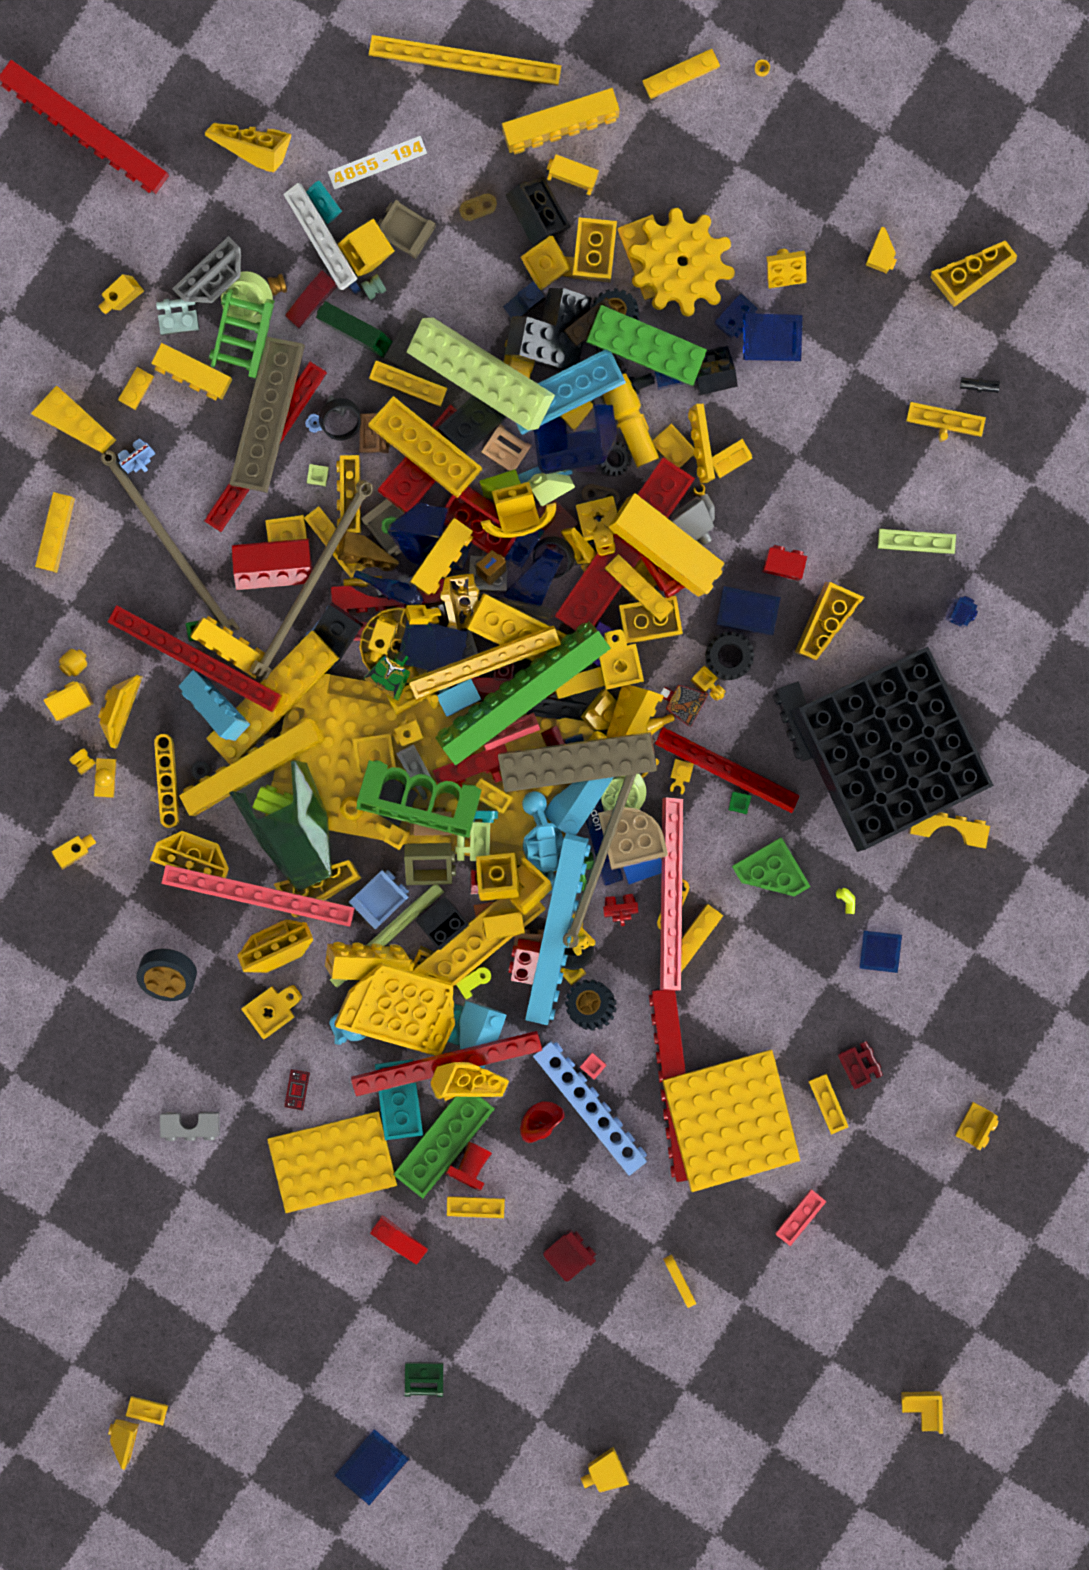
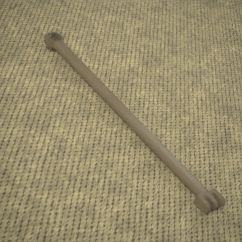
(168, 542)
(261, 668)
(599, 861)

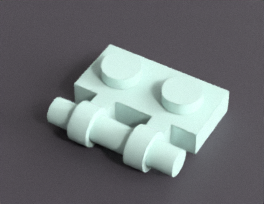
(177, 322)

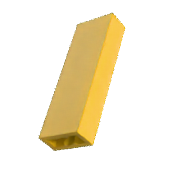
(666, 545)

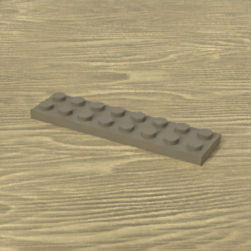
(267, 414)
(577, 762)

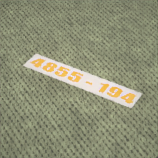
(377, 162)

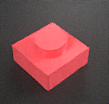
(593, 1066)

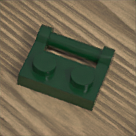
(424, 1373)

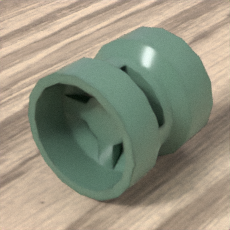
(373, 287)

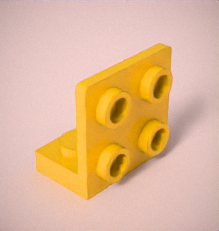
(977, 1126)

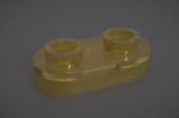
(477, 206)

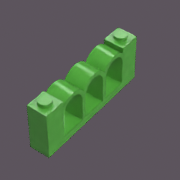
(378, 774)

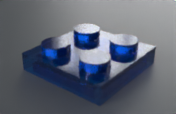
(880, 951)

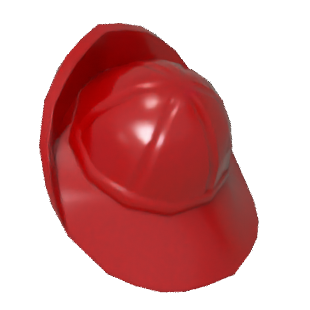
(546, 1112)

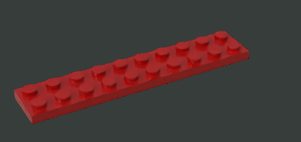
(598, 586)

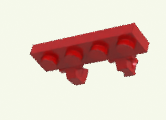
(472, 765)

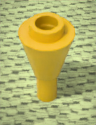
(657, 723)

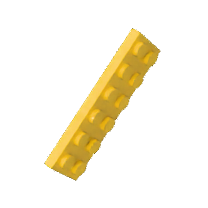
(425, 447)
(504, 623)

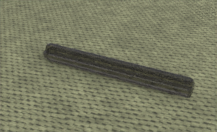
(529, 609)

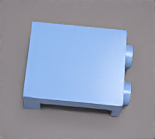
(379, 898)

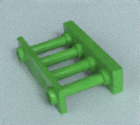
(260, 328)

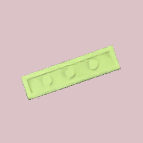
(916, 541)

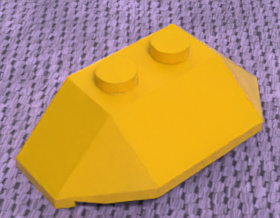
(117, 708)
(191, 853)
(275, 946)

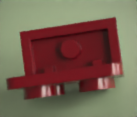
(569, 1255)

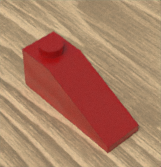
(398, 1240)

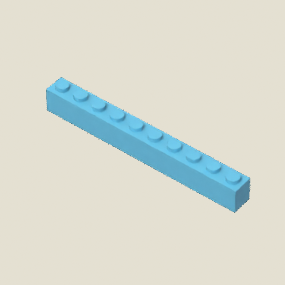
(558, 923)

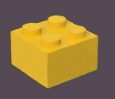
(497, 876)

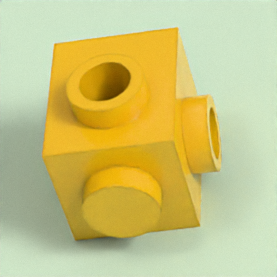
(407, 733)

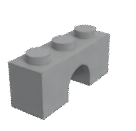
(173, 1127)

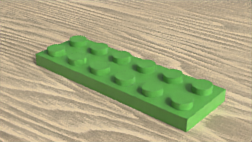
(646, 345)
(443, 1143)

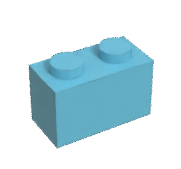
(458, 697)

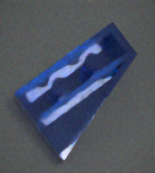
(536, 580)

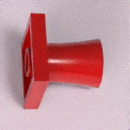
(470, 1166)

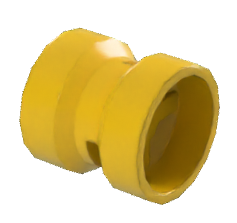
(82, 761)

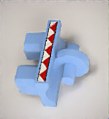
(138, 458)

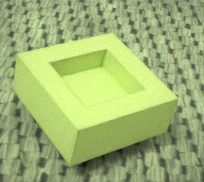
(317, 475)

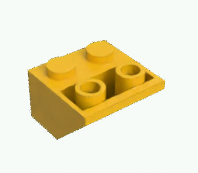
(366, 248)
(68, 701)

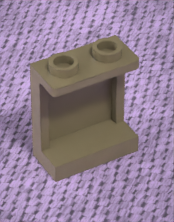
(406, 228)
(373, 521)

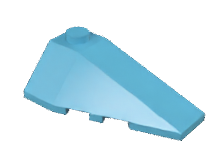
(479, 1025)

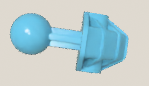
(544, 842)

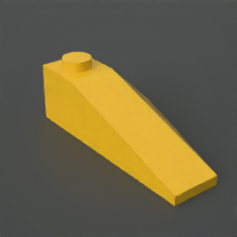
(260, 149)

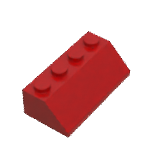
(472, 509)
(271, 564)

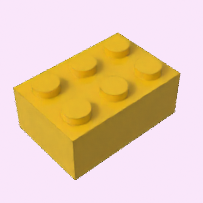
(594, 249)
(642, 625)

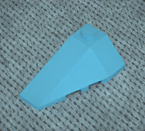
(575, 803)

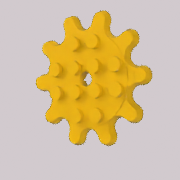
(679, 282)

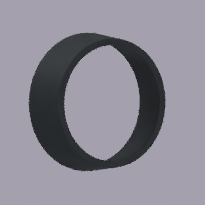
(334, 404)
(561, 543)

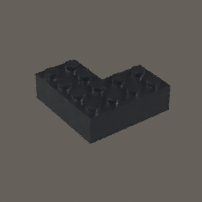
(545, 340)

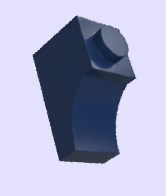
(524, 301)

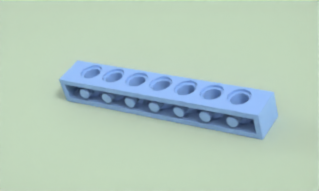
(628, 1163)

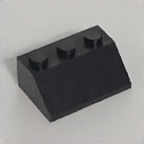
(537, 210)

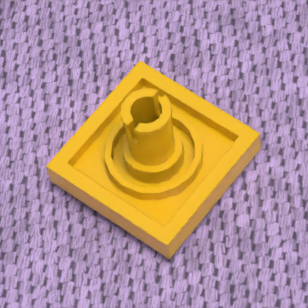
(786, 268)

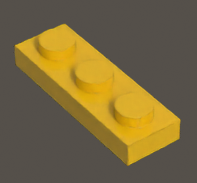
(828, 1104)
(475, 1207)

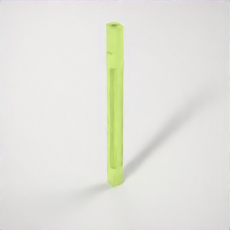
(402, 920)

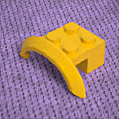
(517, 512)

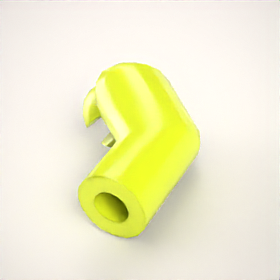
(848, 898)

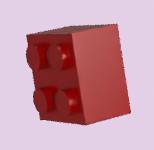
(784, 563)

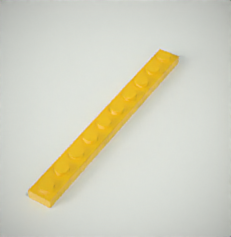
(465, 60)

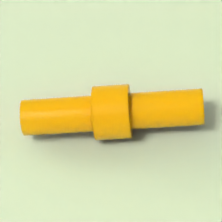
(357, 582)

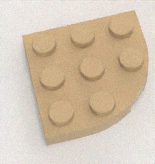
(635, 839)

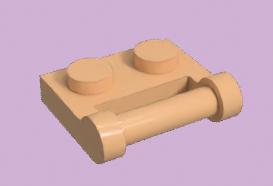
(503, 454)

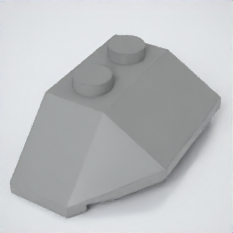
(212, 274)

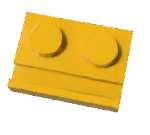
(673, 446)

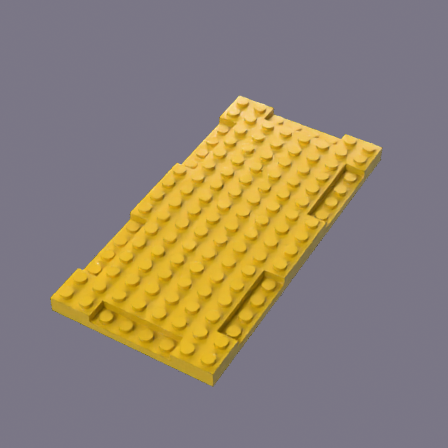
(357, 709)

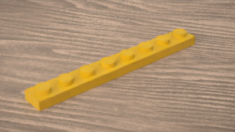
(484, 662)

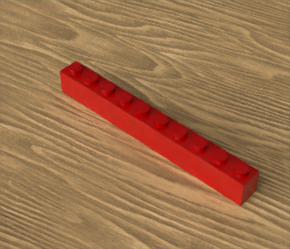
(82, 126)
(672, 1062)

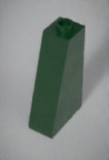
(354, 329)

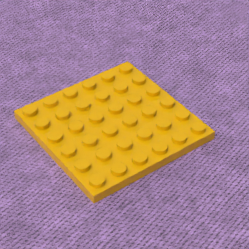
(731, 1120)

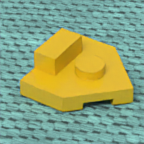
(600, 711)

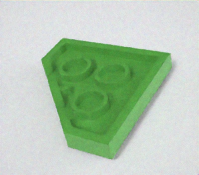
(772, 870)

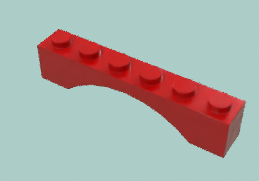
(350, 599)

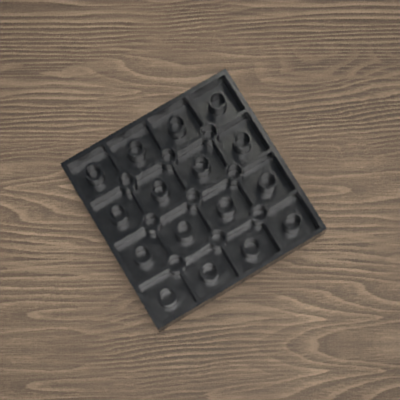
(892, 749)

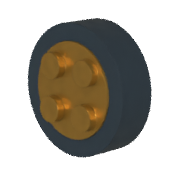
(166, 974)

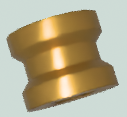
(277, 284)

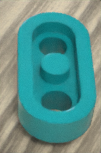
(486, 816)

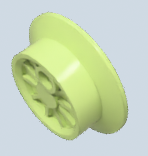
(250, 288)
(636, 796)

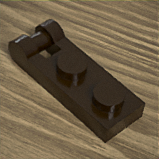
(580, 328)

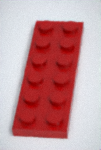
(408, 481)

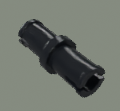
(980, 385)

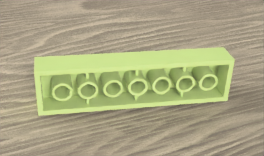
(480, 373)

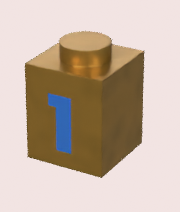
(491, 567)

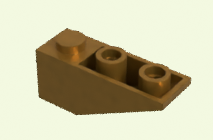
(361, 550)

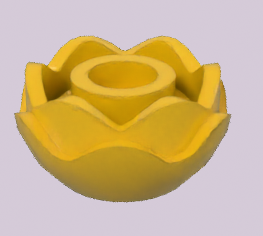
(345, 808)

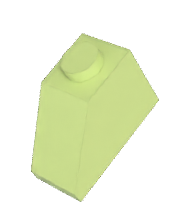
(550, 486)

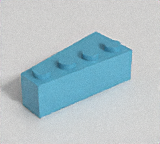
(213, 706)

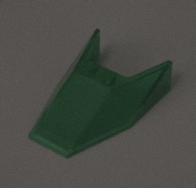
(295, 835)

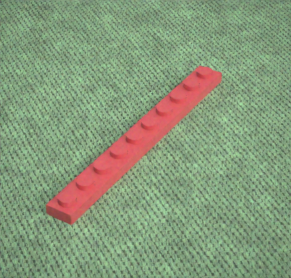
(258, 895)
(671, 895)

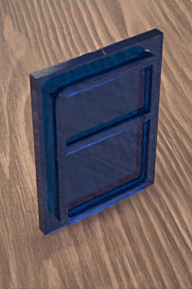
(772, 337)
(432, 645)
(371, 1467)

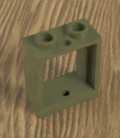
(429, 851)

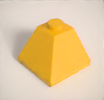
(122, 1440)

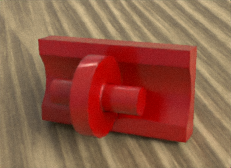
(621, 911)

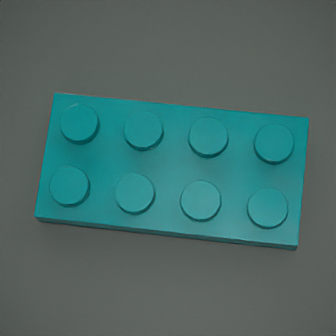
(400, 1108)

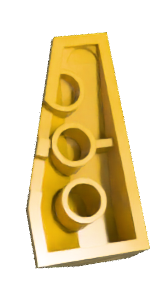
(467, 1080)

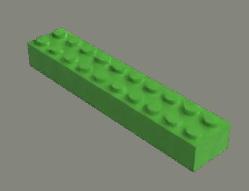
(522, 692)

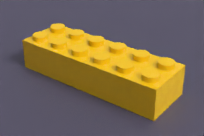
(560, 121)

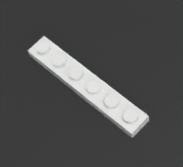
(320, 236)

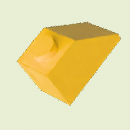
(882, 253)

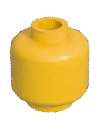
(73, 662)

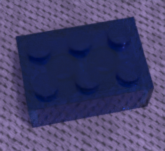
(748, 611)

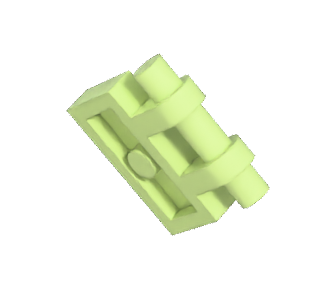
(478, 843)

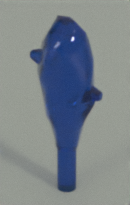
(393, 589)

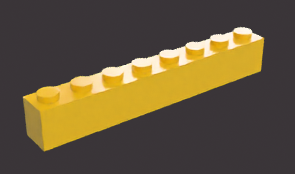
(251, 767)

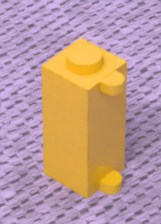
(572, 173)

